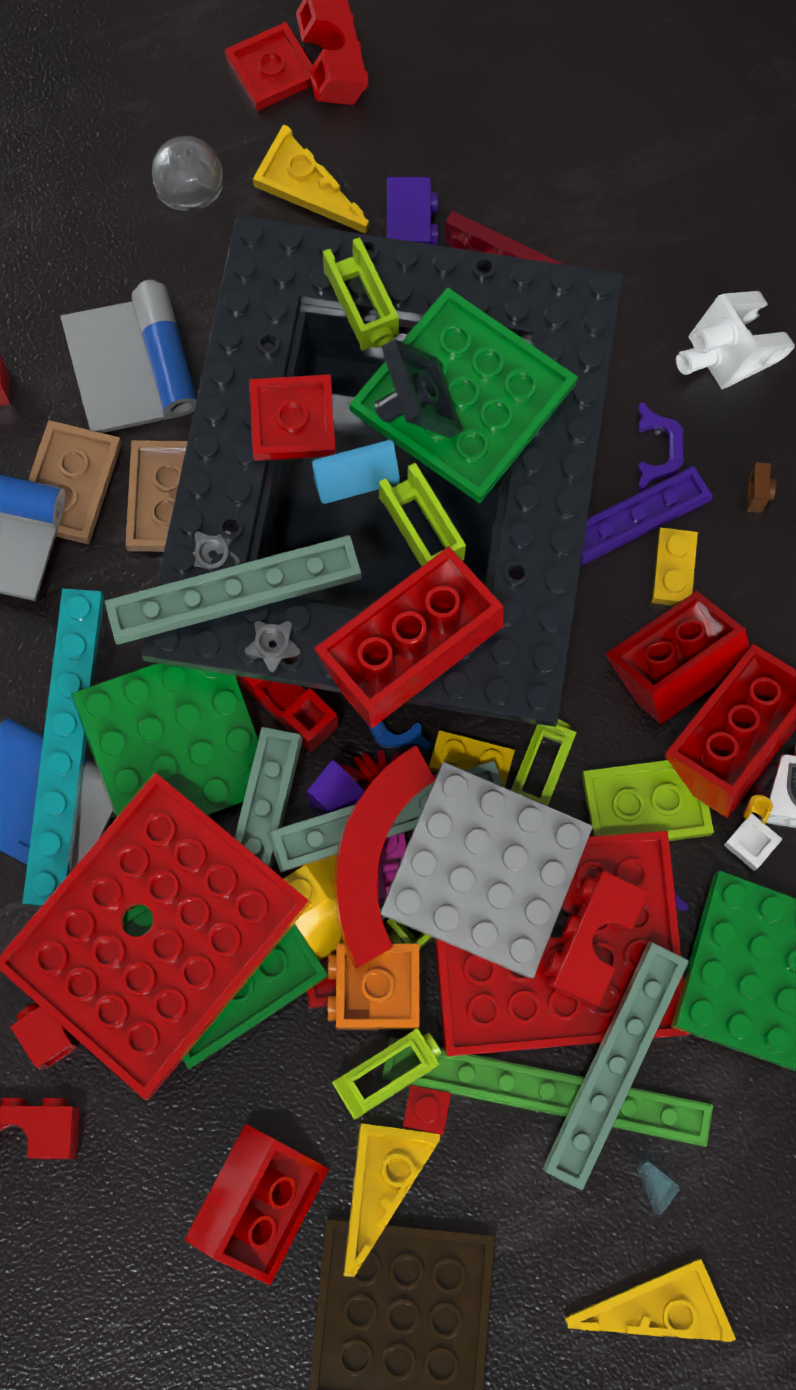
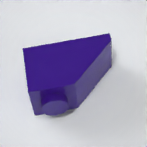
(333, 790)

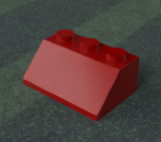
(679, 656)
(256, 1205)

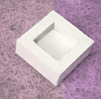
(753, 842)

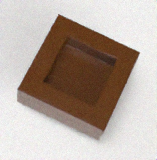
(760, 487)

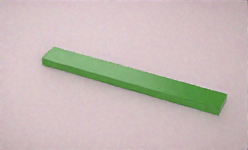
(553, 1093)

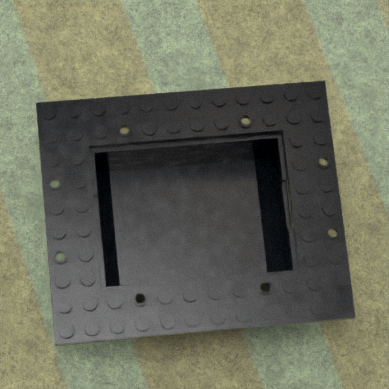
(526, 523)

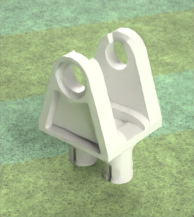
(727, 345)

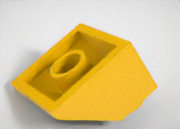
(319, 920)

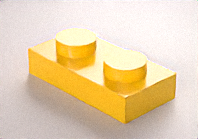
(674, 566)
(469, 753)

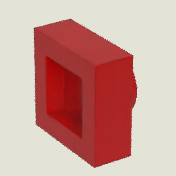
(426, 1110)

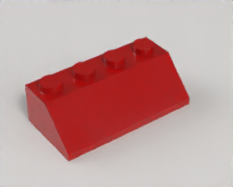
(410, 636)
(737, 731)

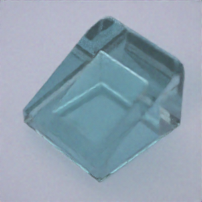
(658, 1186)

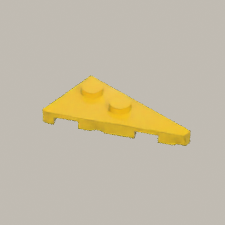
(296, 177)
(383, 1174)
(669, 1305)

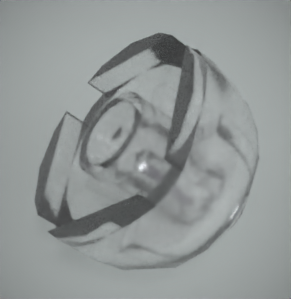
(187, 173)

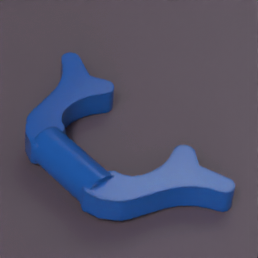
(409, 738)

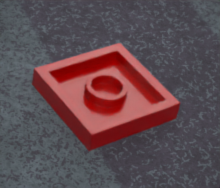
(270, 66)
(292, 417)

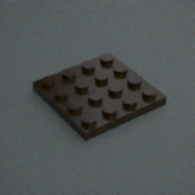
(407, 1315)

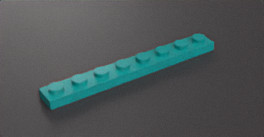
(62, 746)

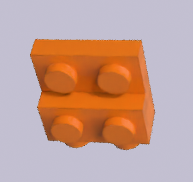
(377, 993)

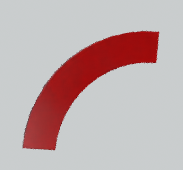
(361, 851)

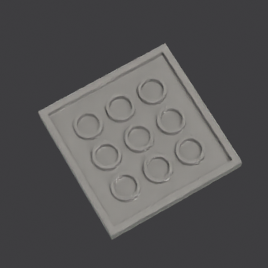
(486, 870)

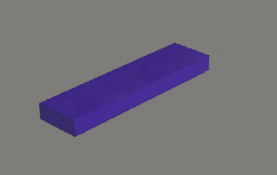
(643, 513)

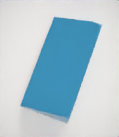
(355, 471)

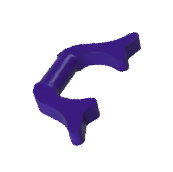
(676, 453)

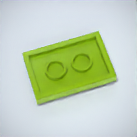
(644, 800)

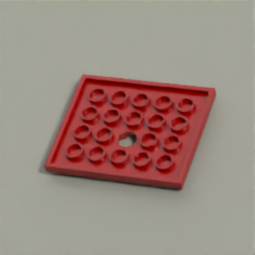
(157, 993)
(503, 1011)

